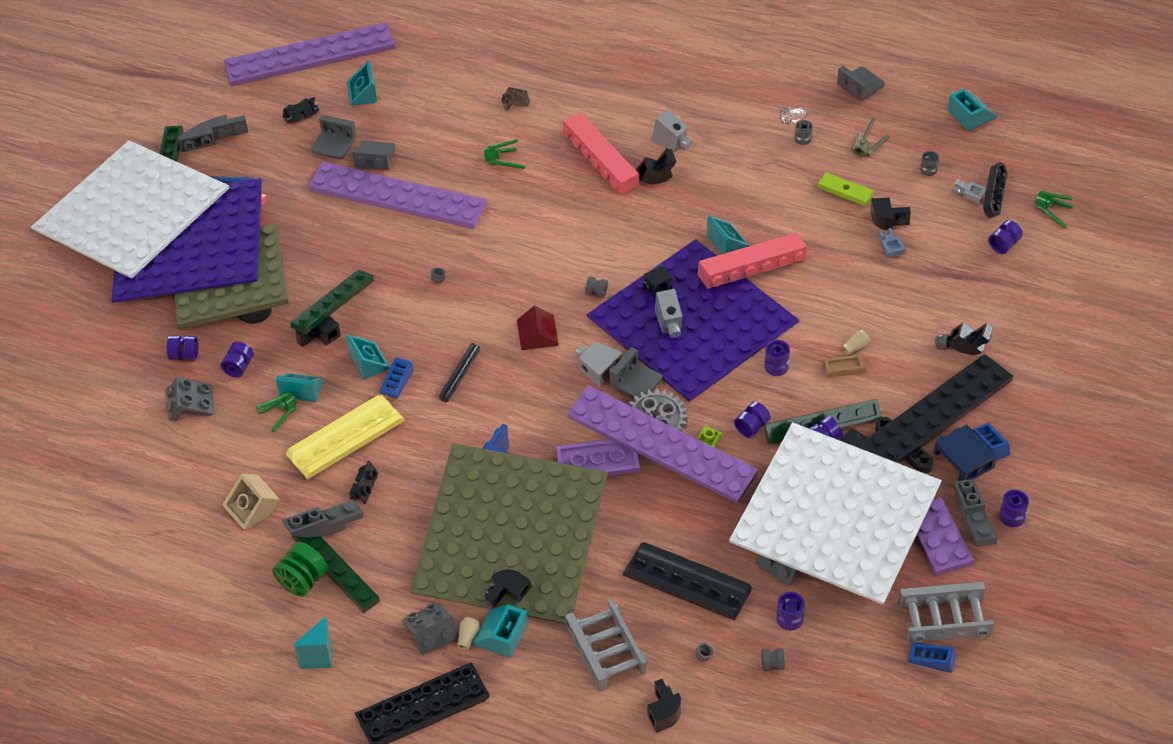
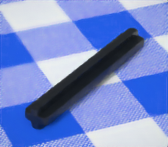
(459, 372)

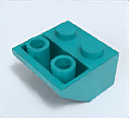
(969, 109)
(502, 630)

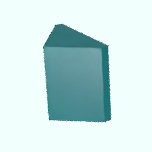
(362, 86)
(724, 235)
(366, 356)
(301, 386)
(315, 647)

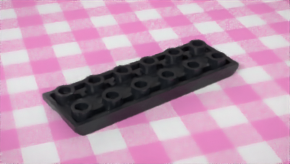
(688, 580)
(422, 705)

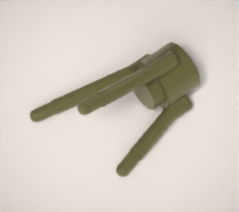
(862, 146)

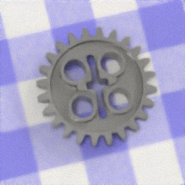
(678, 415)

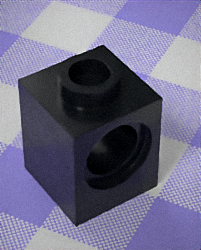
(657, 281)

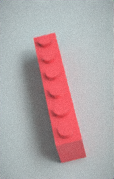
(601, 153)
(752, 260)

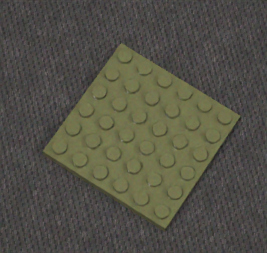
(225, 302)

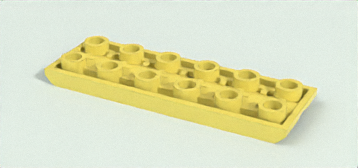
(344, 436)

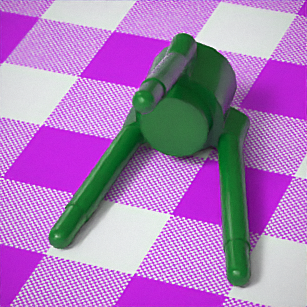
(493, 152)
(1046, 199)
(284, 402)

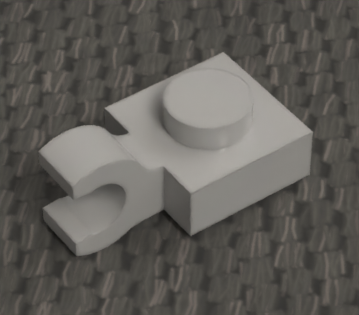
(972, 191)

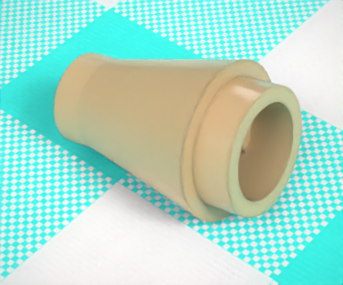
(857, 341)
(467, 632)

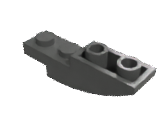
(211, 130)
(973, 513)
(322, 523)

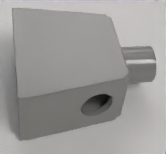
(670, 132)
(668, 312)
(597, 361)

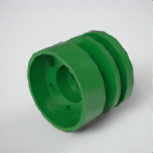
(300, 569)

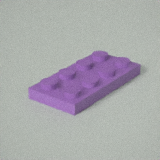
(601, 456)
(942, 540)

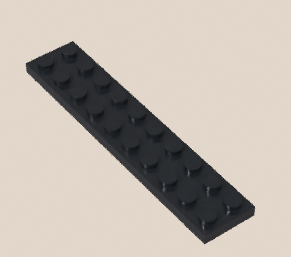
(938, 410)

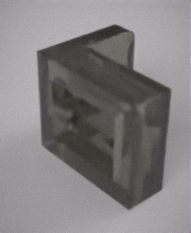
(515, 96)

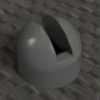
(438, 275)
(942, 340)
(703, 652)

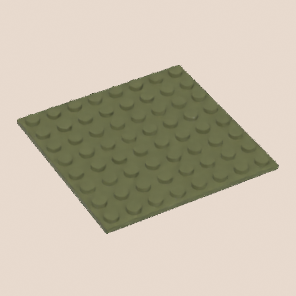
(510, 515)

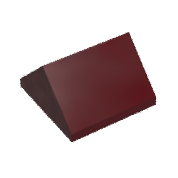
(537, 329)

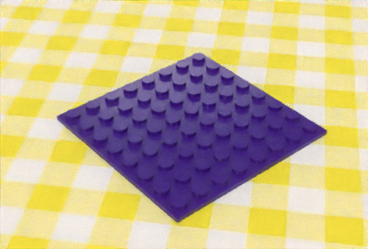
(210, 253)
(718, 324)

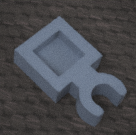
(891, 245)

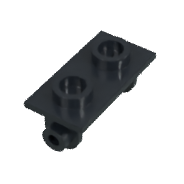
(293, 112)
(365, 481)

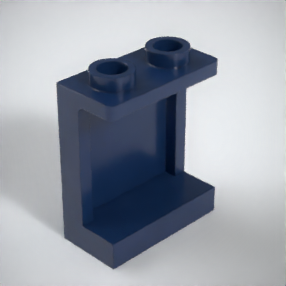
(966, 453)

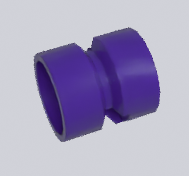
(1005, 237)
(177, 350)
(777, 357)
(237, 359)
(752, 418)
(828, 427)
(1014, 508)
(790, 611)

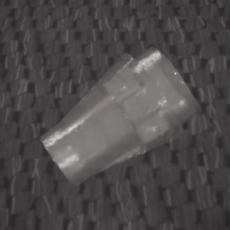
(791, 115)

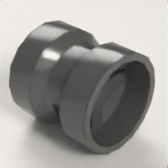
(803, 132)
(929, 163)
(596, 286)
(773, 659)

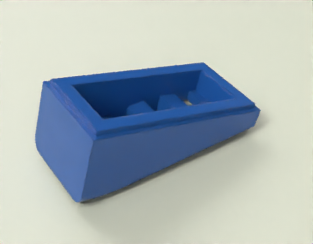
(401, 367)
(997, 443)
(938, 664)

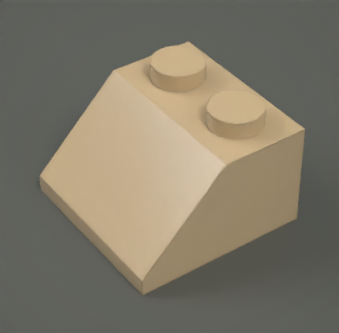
(250, 500)

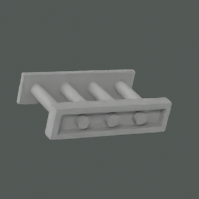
(942, 595)
(593, 659)

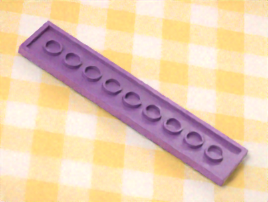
(309, 54)
(398, 195)
(663, 444)

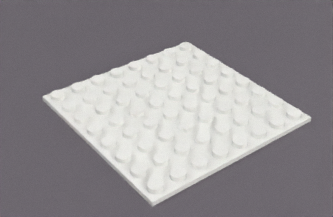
(130, 208)
(836, 512)

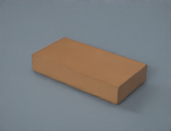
(843, 366)

